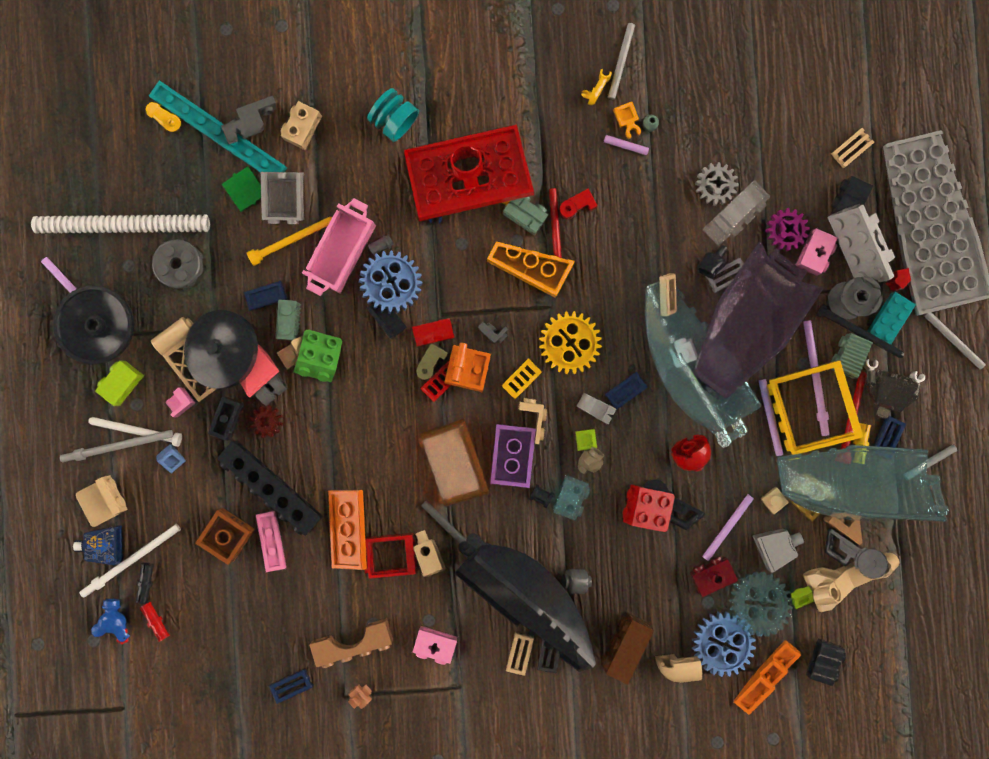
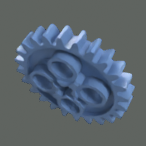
(406, 275)
(717, 660)

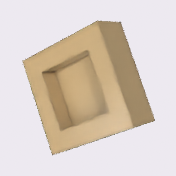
(774, 500)

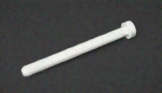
(176, 439)

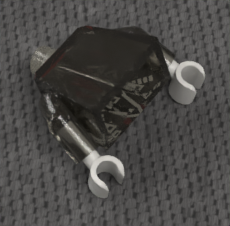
(890, 389)

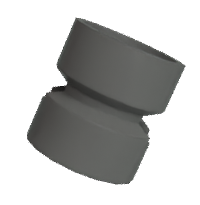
(267, 395)

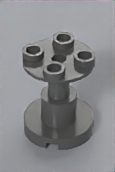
(855, 298)

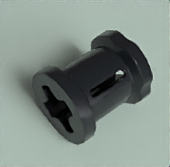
(541, 496)

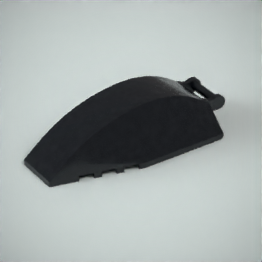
(528, 596)

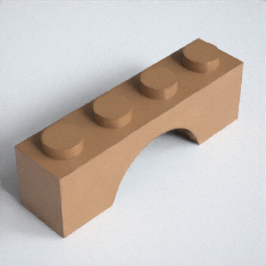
(328, 650)

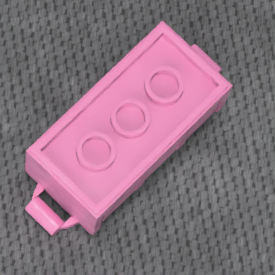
(339, 248)

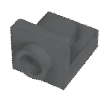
(489, 331)

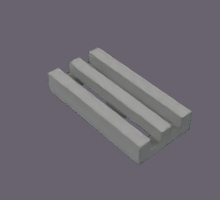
(712, 283)

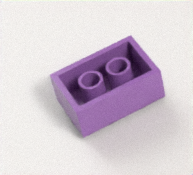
(513, 455)

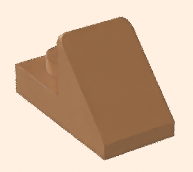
(850, 528)

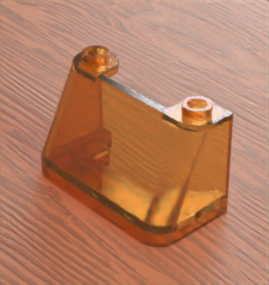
(454, 463)

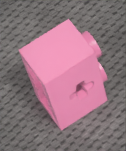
(808, 258)
(445, 645)

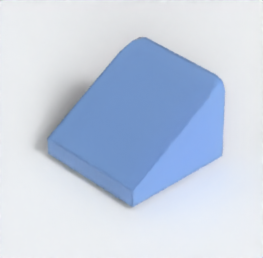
(170, 458)

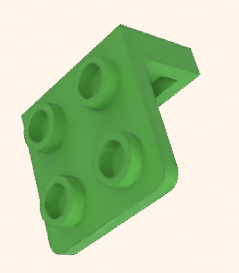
(318, 356)

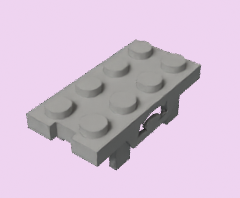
(858, 243)

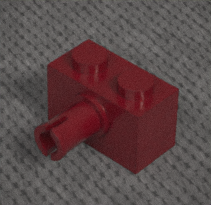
(713, 575)

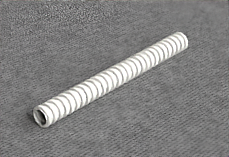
(120, 223)

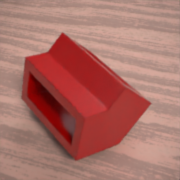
(900, 280)

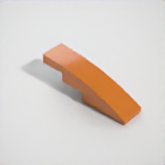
(766, 677)

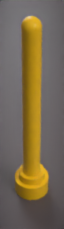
(256, 256)

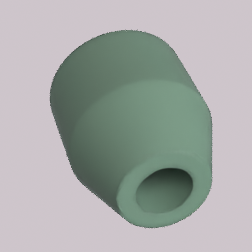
(647, 125)

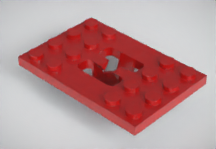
(502, 163)

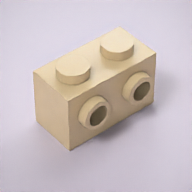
(301, 125)

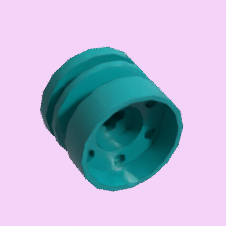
(392, 114)

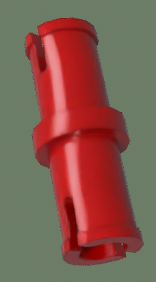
(154, 621)

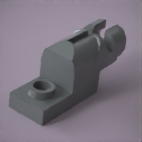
(249, 120)

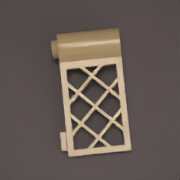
(169, 342)

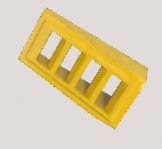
(510, 390)

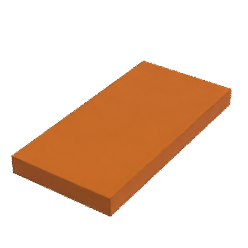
(347, 529)

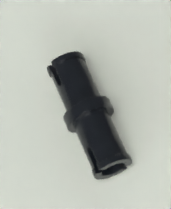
(144, 583)

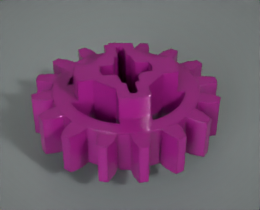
(781, 224)

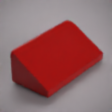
(433, 332)

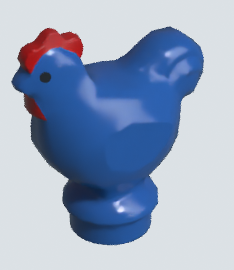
(111, 621)

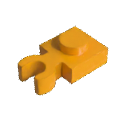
(627, 116)

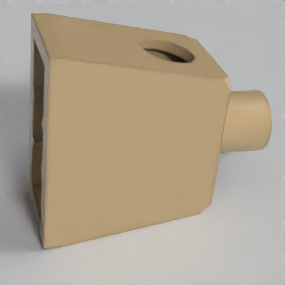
(431, 563)

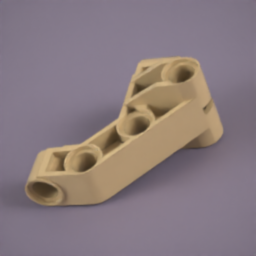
(833, 586)

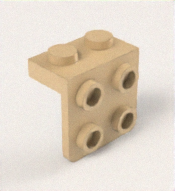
(531, 405)
(101, 501)

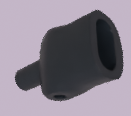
(712, 263)

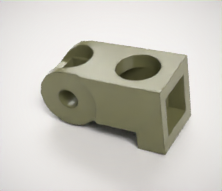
(426, 367)

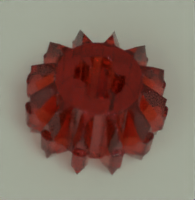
(273, 420)

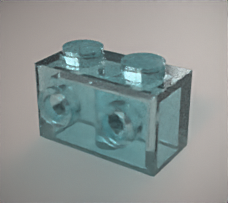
(571, 497)

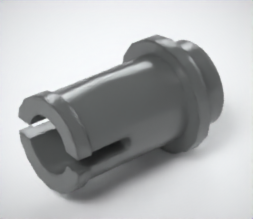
(381, 244)

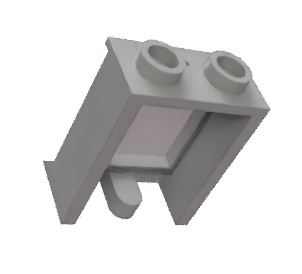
(282, 197)

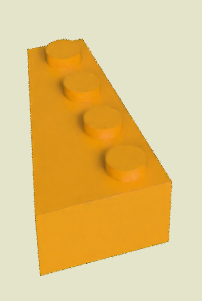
(532, 267)

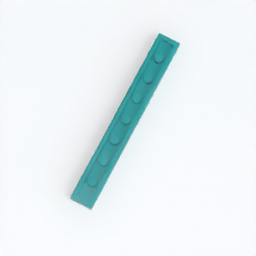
(212, 128)

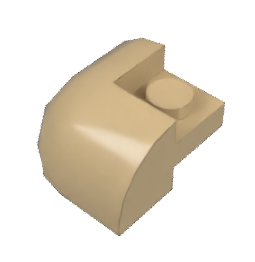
(680, 669)

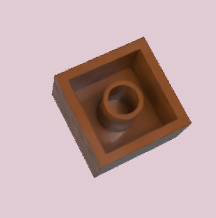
(225, 536)

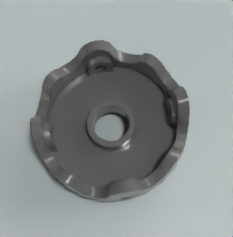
(190, 267)

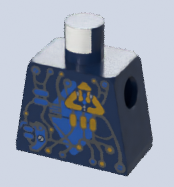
(101, 545)

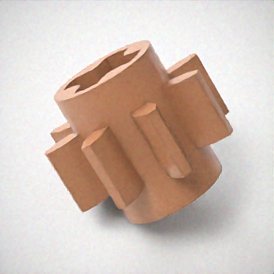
(359, 696)

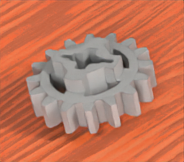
(718, 172)

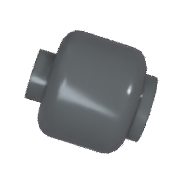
(576, 581)

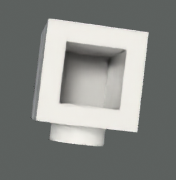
(687, 349)

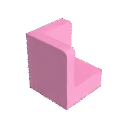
(180, 402)

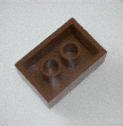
(627, 648)

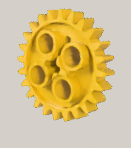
(584, 331)

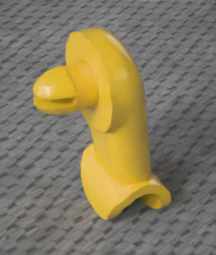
(594, 95)
(165, 118)

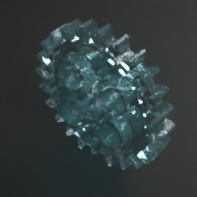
(759, 622)

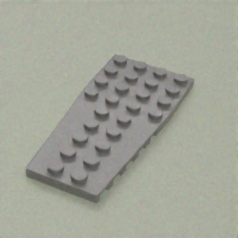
(934, 226)

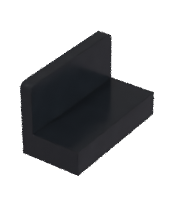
(389, 322)

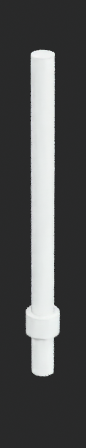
(99, 582)

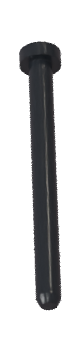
(822, 311)

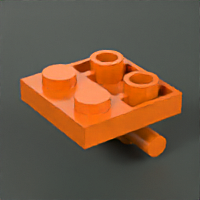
(467, 368)

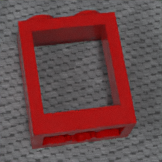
(410, 556)

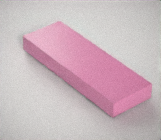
(271, 541)

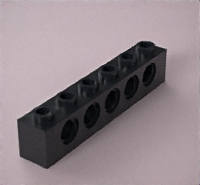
(267, 476)

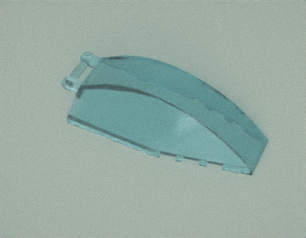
(678, 374)
(864, 484)

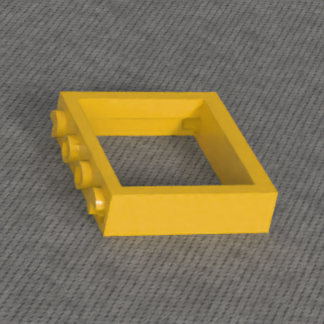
(785, 425)

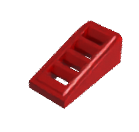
(428, 392)

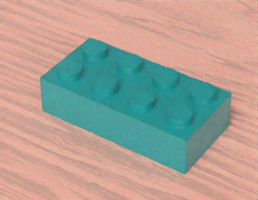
(891, 317)

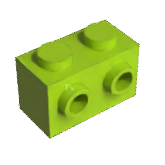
(118, 383)

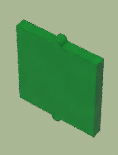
(243, 189)

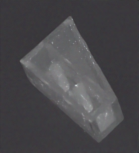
(737, 212)

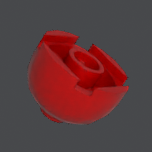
(692, 454)

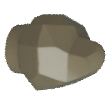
(590, 460)

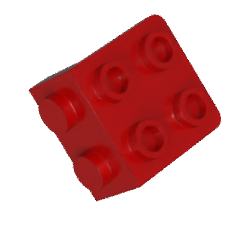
(648, 508)

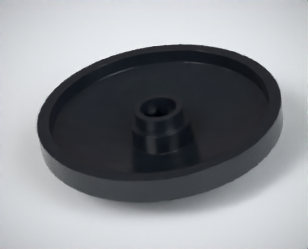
(93, 325)
(220, 349)

